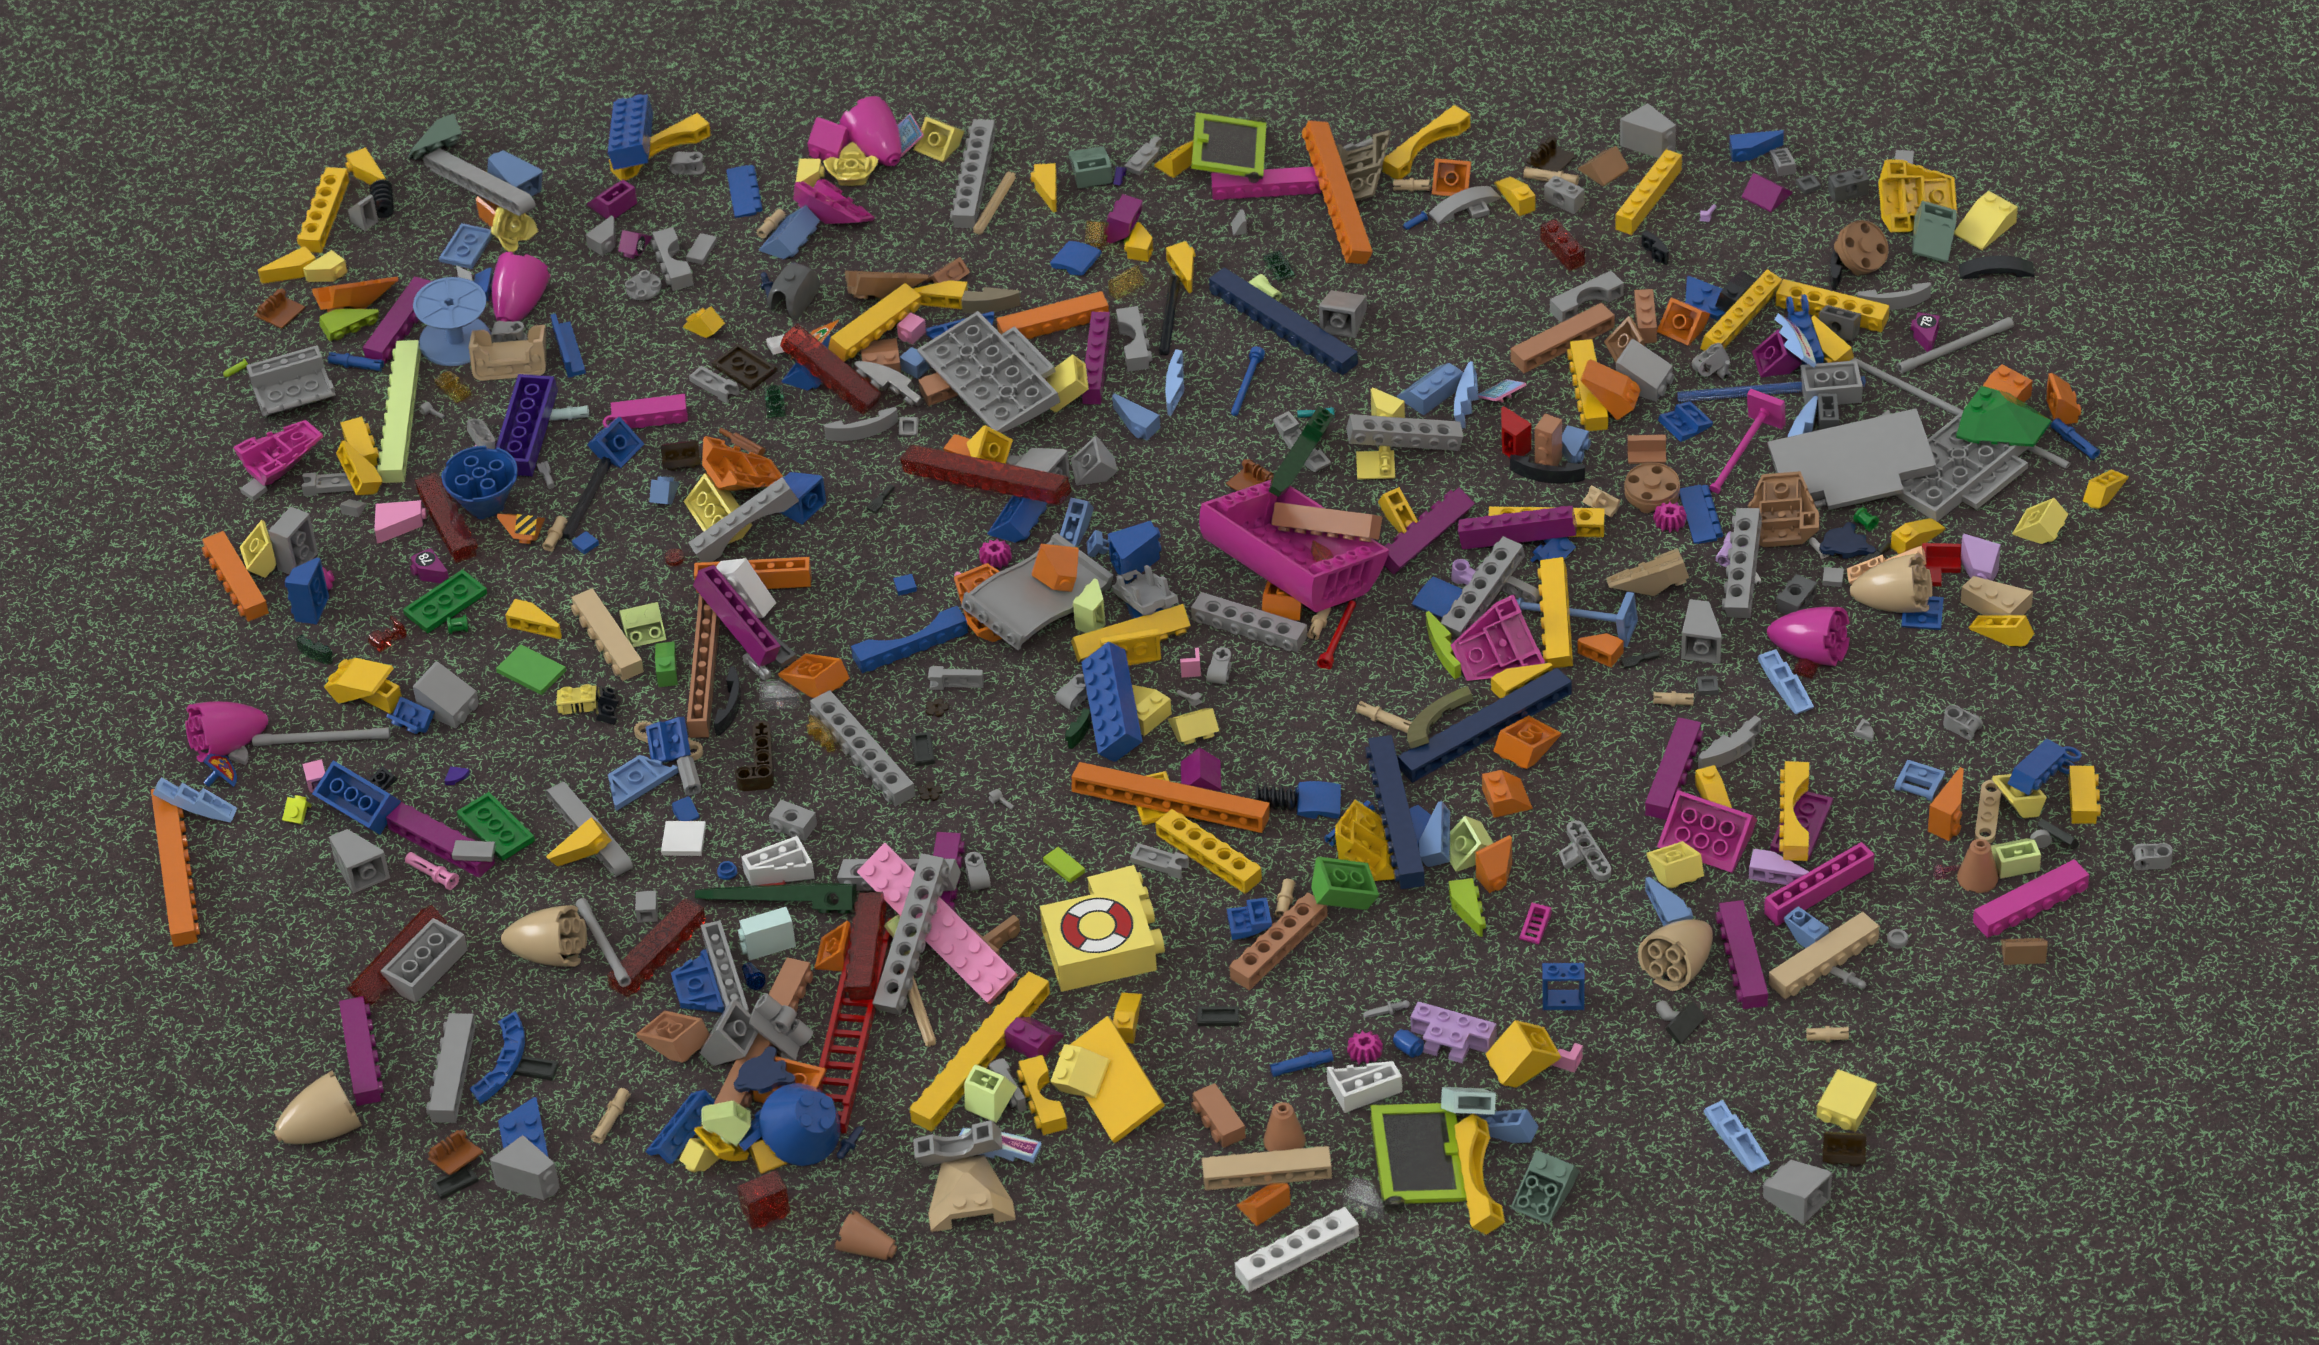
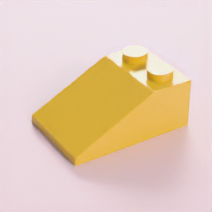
(356, 679)

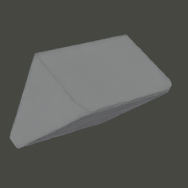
(1239, 223)
(908, 426)
(352, 507)

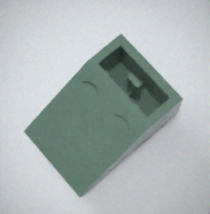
(441, 133)
(1091, 167)
(1933, 231)
(1544, 1187)

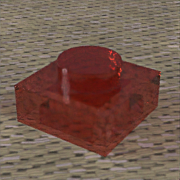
(1806, 668)

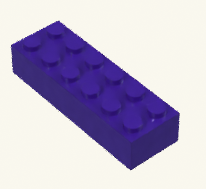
(527, 420)

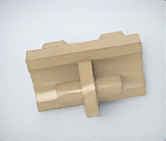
(1599, 499)

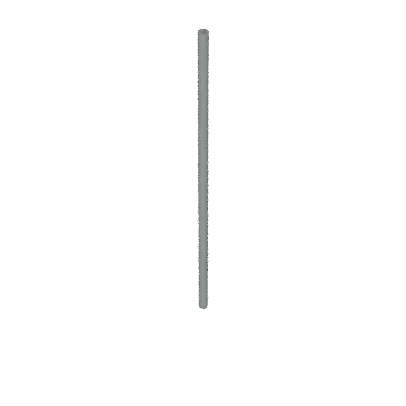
(1946, 406)

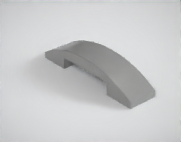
(1464, 199)
(1900, 299)
(862, 429)
(1289, 431)

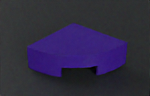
(1119, 173)
(455, 775)

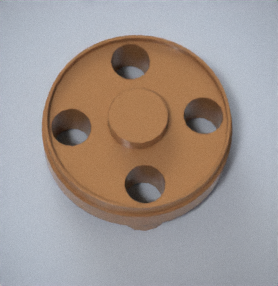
(1862, 247)
(1651, 485)

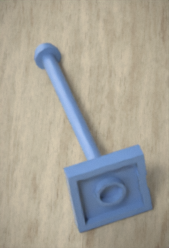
(1625, 619)

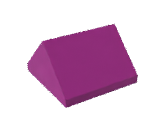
(1765, 192)
(1201, 770)

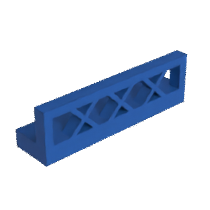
(568, 347)
(681, 1127)

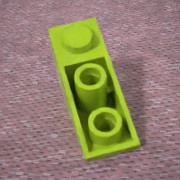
(343, 321)
(1464, 902)

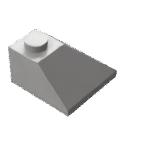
(1093, 463)

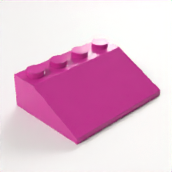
(1709, 828)

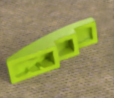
(1441, 642)

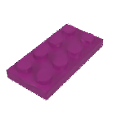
(1811, 813)

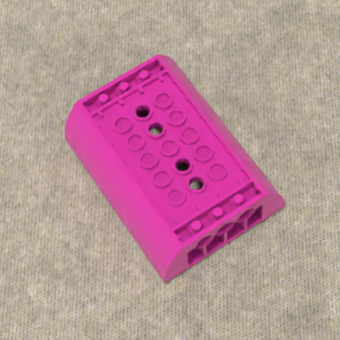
(1244, 530)

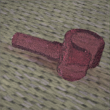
(1940, 871)

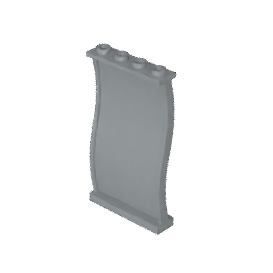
(1020, 605)

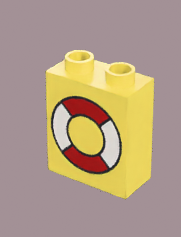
(1101, 937)

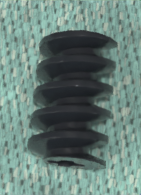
(383, 198)
(1277, 797)

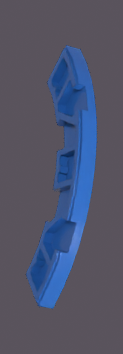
(508, 1060)

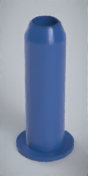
(1415, 221)

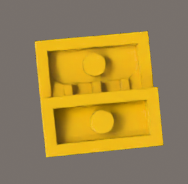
(720, 1148)

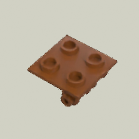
(278, 309)
(1249, 476)
(455, 1153)

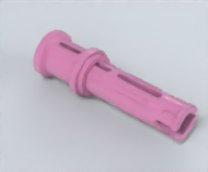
(444, 877)

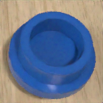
(727, 870)

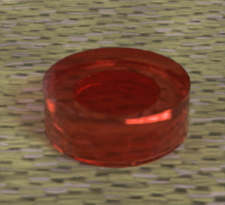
(674, 557)

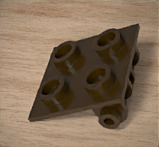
(1550, 156)

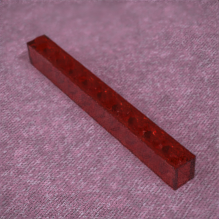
(986, 474)

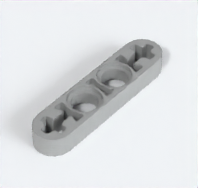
(480, 433)
(1525, 590)
(1592, 849)

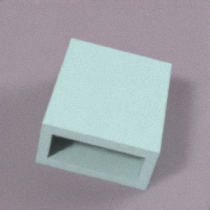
(766, 933)
(1468, 1100)

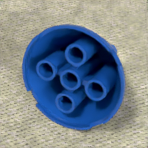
(480, 479)
(800, 1124)

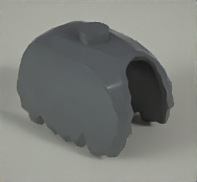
(798, 285)

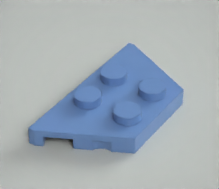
(637, 778)

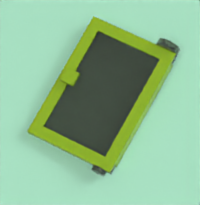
(1229, 145)
(1416, 1154)

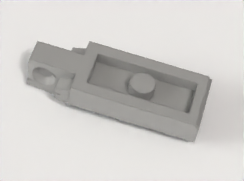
(1144, 156)

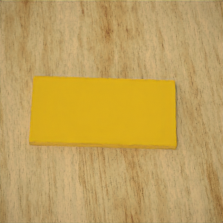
(1125, 1092)

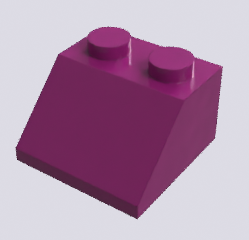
(1774, 358)
(1031, 1037)

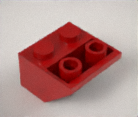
(1515, 433)

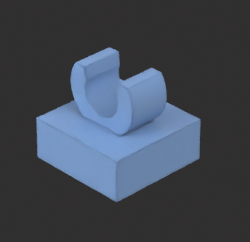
(1096, 544)

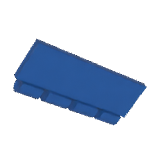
(744, 191)
(1701, 513)

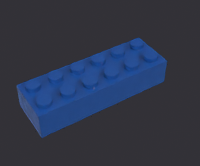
(630, 131)
(1111, 701)

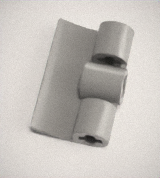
(780, 1025)

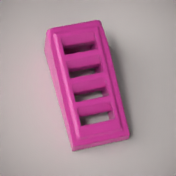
(1541, 911)

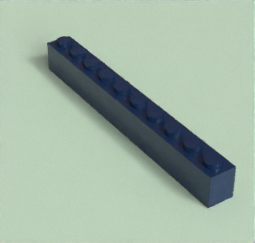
(1283, 321)
(1484, 724)
(1395, 811)

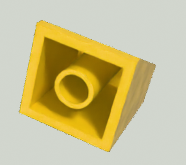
(1522, 1053)

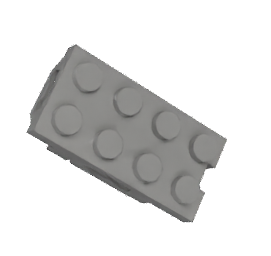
(1145, 592)

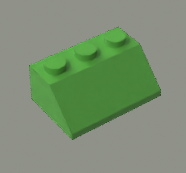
(1343, 883)

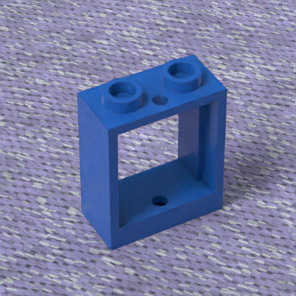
(1553, 998)

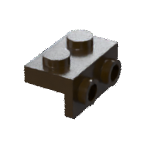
(680, 455)
(1844, 1148)

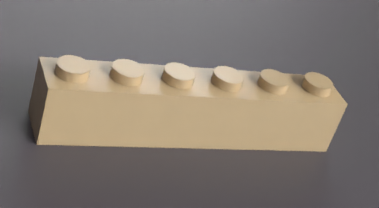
(606, 634)
(1823, 955)
(1266, 1168)

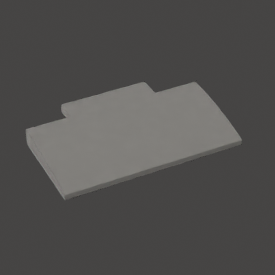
(993, 372)
(1857, 458)
(1963, 473)

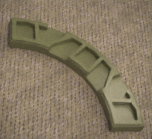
(1419, 728)

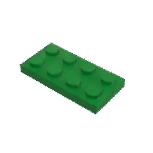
(445, 601)
(494, 823)

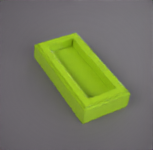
(1064, 864)

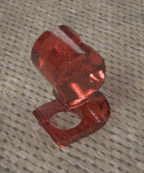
(382, 640)

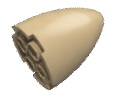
(1895, 585)
(547, 936)
(1678, 950)
(317, 1114)

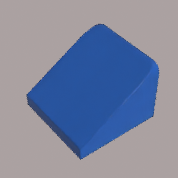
(685, 809)

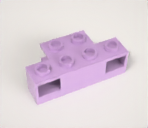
(1452, 1030)

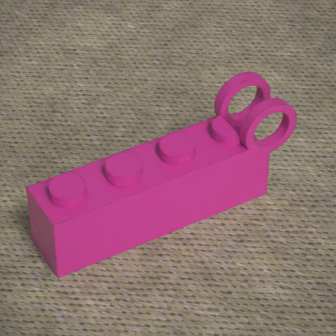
(650, 411)

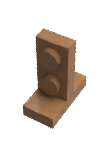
(1002, 933)

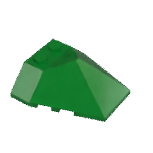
(2001, 418)

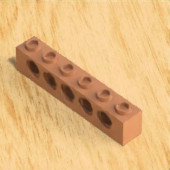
(1277, 941)

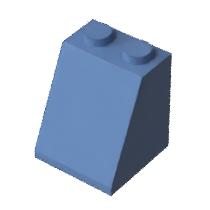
(515, 172)

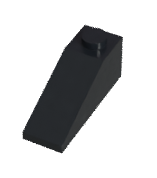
(1734, 290)

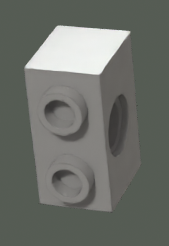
(1564, 194)
(792, 820)

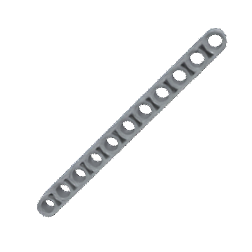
(479, 182)

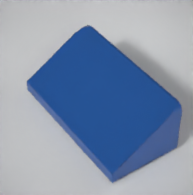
(484, 280)

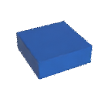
(585, 542)
(905, 584)

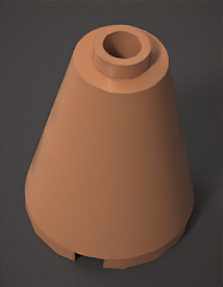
(1978, 868)
(1283, 1129)
(864, 1238)

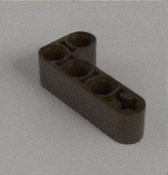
(761, 774)

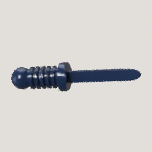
(766, 283)
(849, 1143)

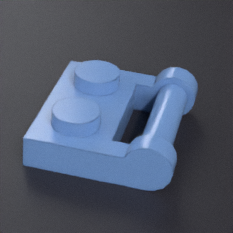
(1921, 775)

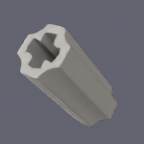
(689, 775)

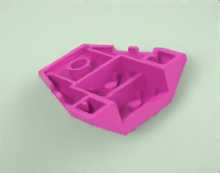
(828, 203)
(278, 452)
(1496, 642)

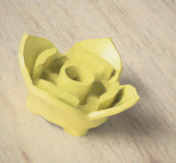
(852, 166)
(512, 228)

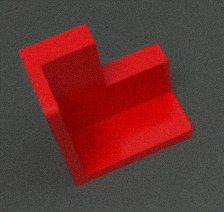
(1942, 559)

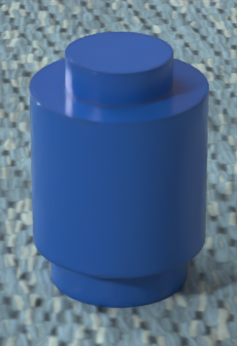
(1408, 1043)

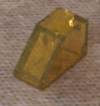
(1095, 233)

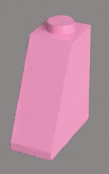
(398, 518)

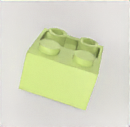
(1089, 608)
(643, 624)
(2016, 857)
(987, 1093)
(727, 1120)

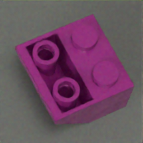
(614, 200)
(1123, 218)

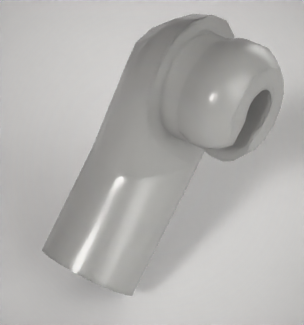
(1665, 1011)

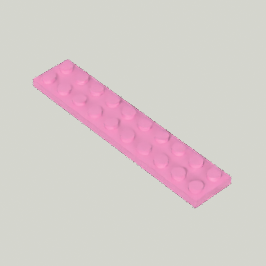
(949, 932)

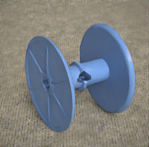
(451, 314)

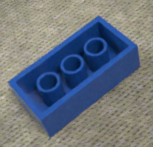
(356, 797)

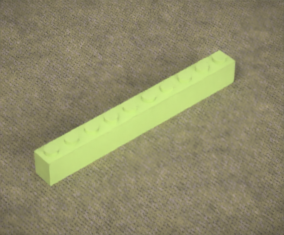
(399, 411)

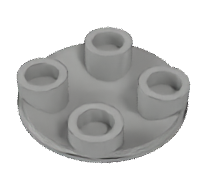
(643, 286)

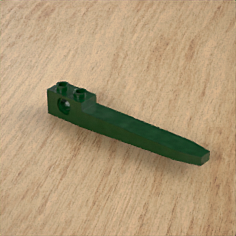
(1300, 451)
(816, 892)

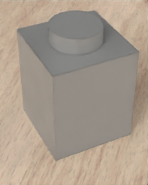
(646, 906)

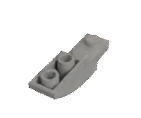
(885, 376)
(1729, 749)

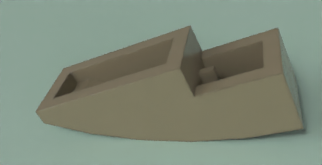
(990, 300)

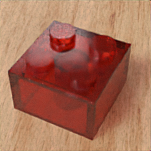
(764, 1200)

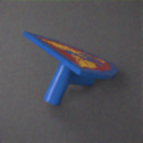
(221, 767)

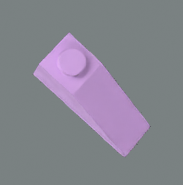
(1771, 867)

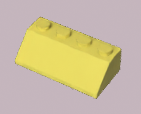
(711, 505)

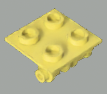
(1376, 464)
(584, 694)

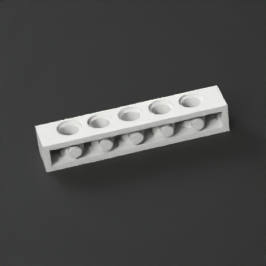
(1296, 1249)

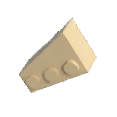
(1995, 597)

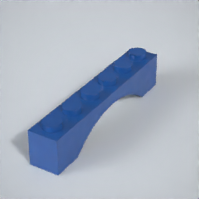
(876, 653)

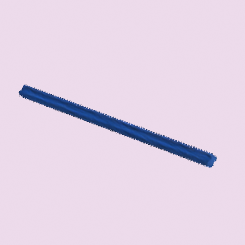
(1737, 391)

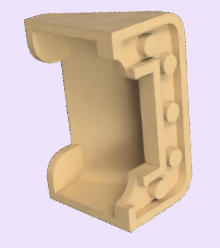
(507, 358)

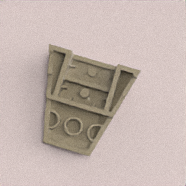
(1364, 165)

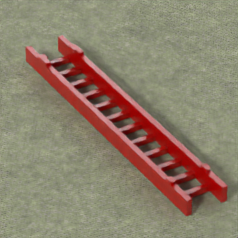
(867, 1020)

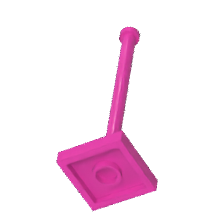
(1762, 409)

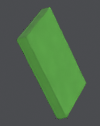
(531, 669)

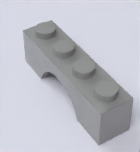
(677, 272)
(1604, 287)
(1130, 324)
(936, 1149)

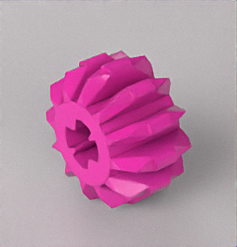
(1670, 517)
(995, 553)
(1364, 1047)

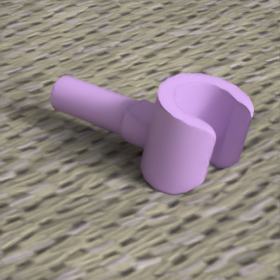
(1706, 215)

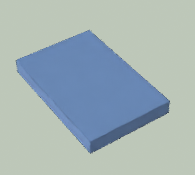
(466, 246)

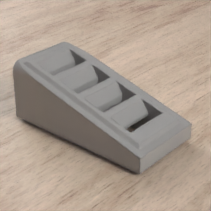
(1783, 161)

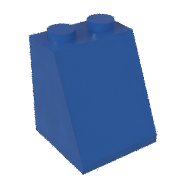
(810, 493)
(1134, 548)

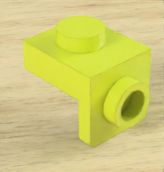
(296, 809)

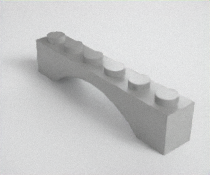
(773, 499)

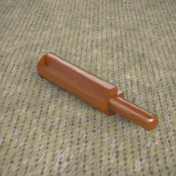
(743, 442)

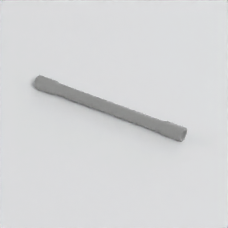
(1997, 327)
(269, 739)
(619, 971)

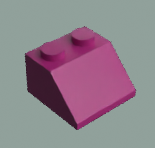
(827, 139)

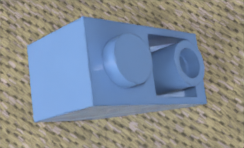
(1574, 444)
(663, 490)
(1805, 927)

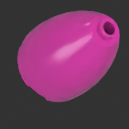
(874, 130)
(517, 286)
(1813, 634)
(222, 726)

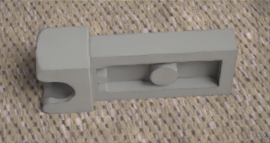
(714, 383)
(325, 483)
(954, 678)
(1160, 860)
(1017, 1100)

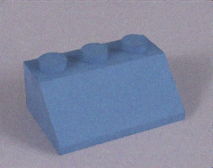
(791, 233)
(1432, 388)

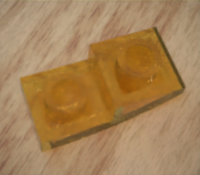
(451, 385)
(820, 733)

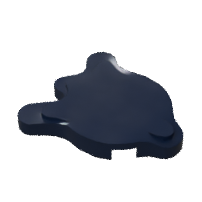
(1845, 542)
(763, 1073)

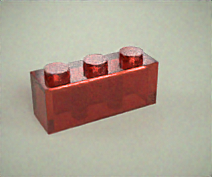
(1562, 244)

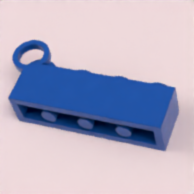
(1804, 323)
(2041, 764)

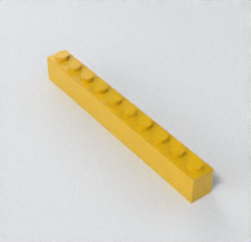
(979, 1050)

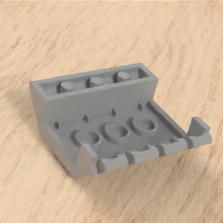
(290, 381)

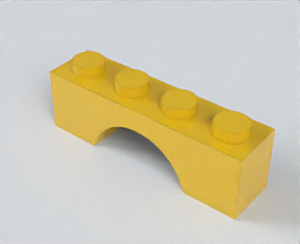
(1049, 1113)

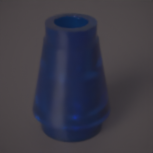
(753, 976)

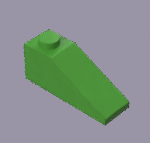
(666, 664)

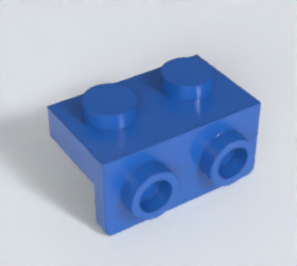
(1553, 549)
(412, 715)

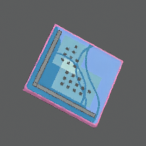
(909, 133)
(1501, 390)

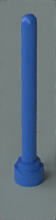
(1255, 355)

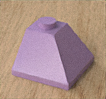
(1980, 557)

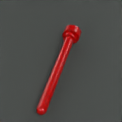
(1326, 659)

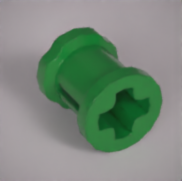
(1866, 519)
(457, 624)

